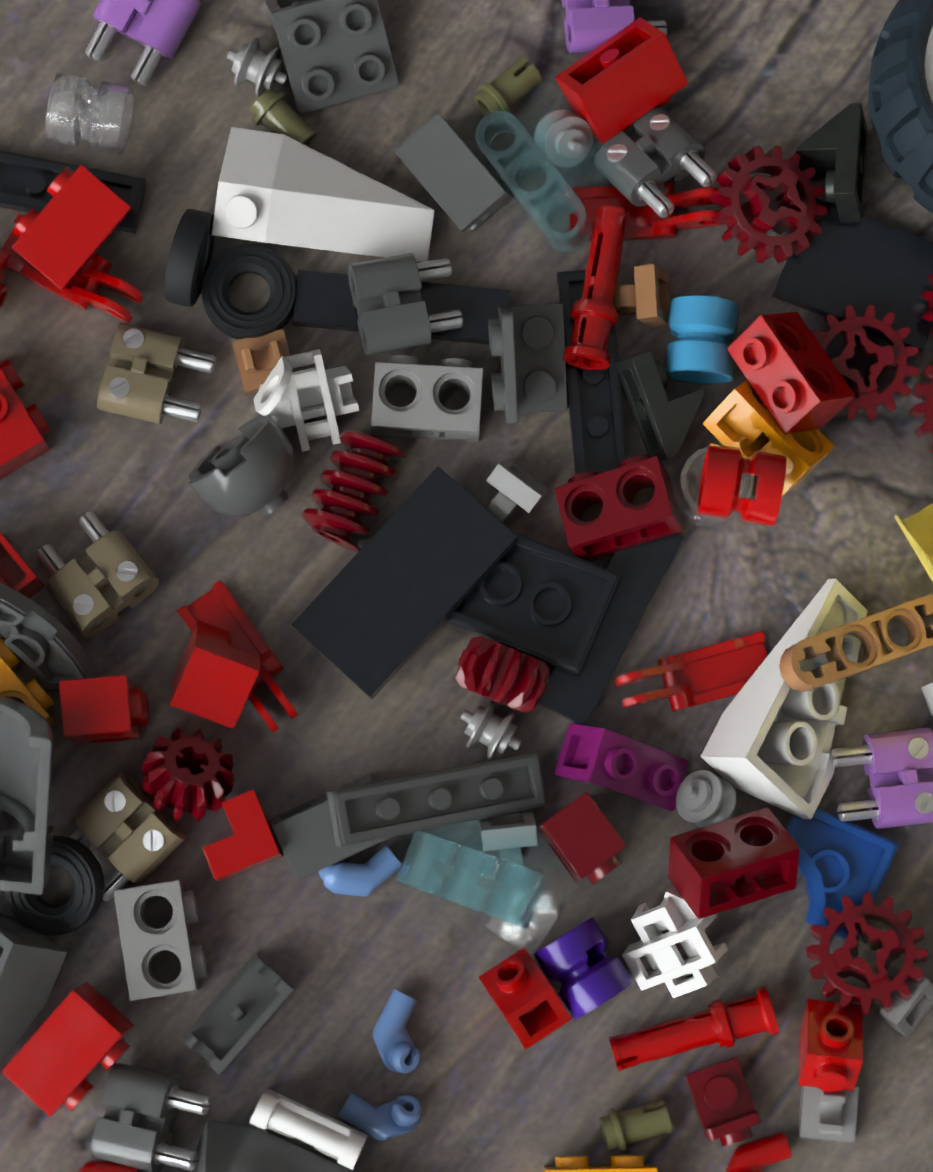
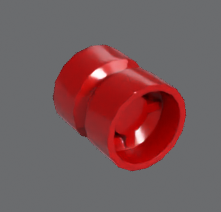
(722, 483)

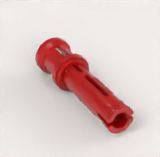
(595, 310)
(719, 1024)

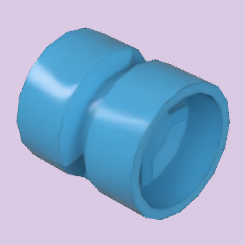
(702, 332)

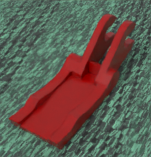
(643, 220)
(83, 287)
(222, 611)
(700, 674)

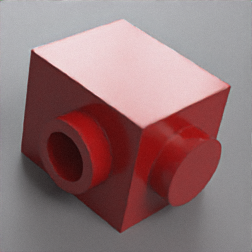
(520, 988)
(830, 1046)

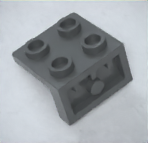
(332, 50)
(531, 360)

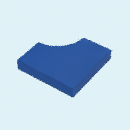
(838, 862)

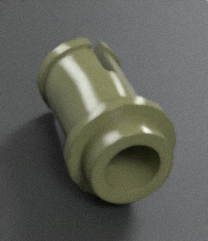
(508, 87)
(280, 118)
(635, 1124)

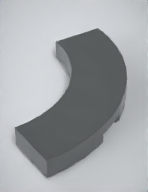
(42, 641)

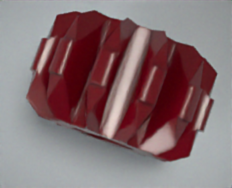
(502, 674)
(188, 774)

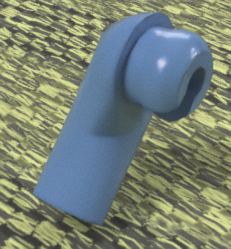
(360, 879)
(392, 1035)
(383, 1121)

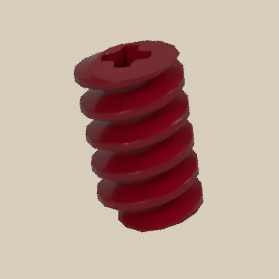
(351, 488)

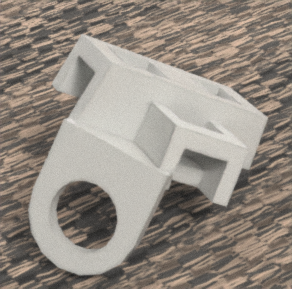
(306, 395)
(662, 952)

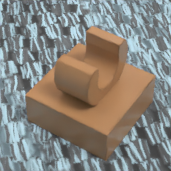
(646, 298)
(258, 358)

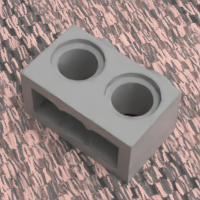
(426, 414)
(143, 943)

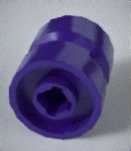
(583, 968)

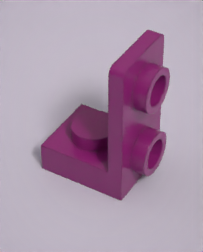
(621, 765)

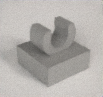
(515, 489)
(508, 834)
(904, 1014)
(828, 1114)

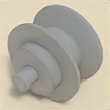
(257, 66)
(564, 137)
(490, 729)
(705, 798)

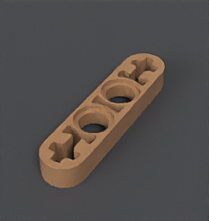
(875, 641)

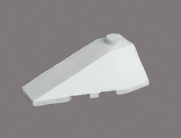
(301, 198)
(779, 738)

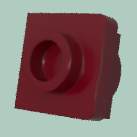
(723, 1102)

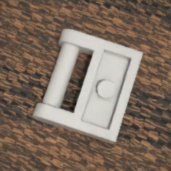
(310, 1126)

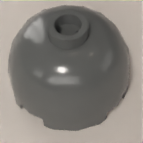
(247, 471)

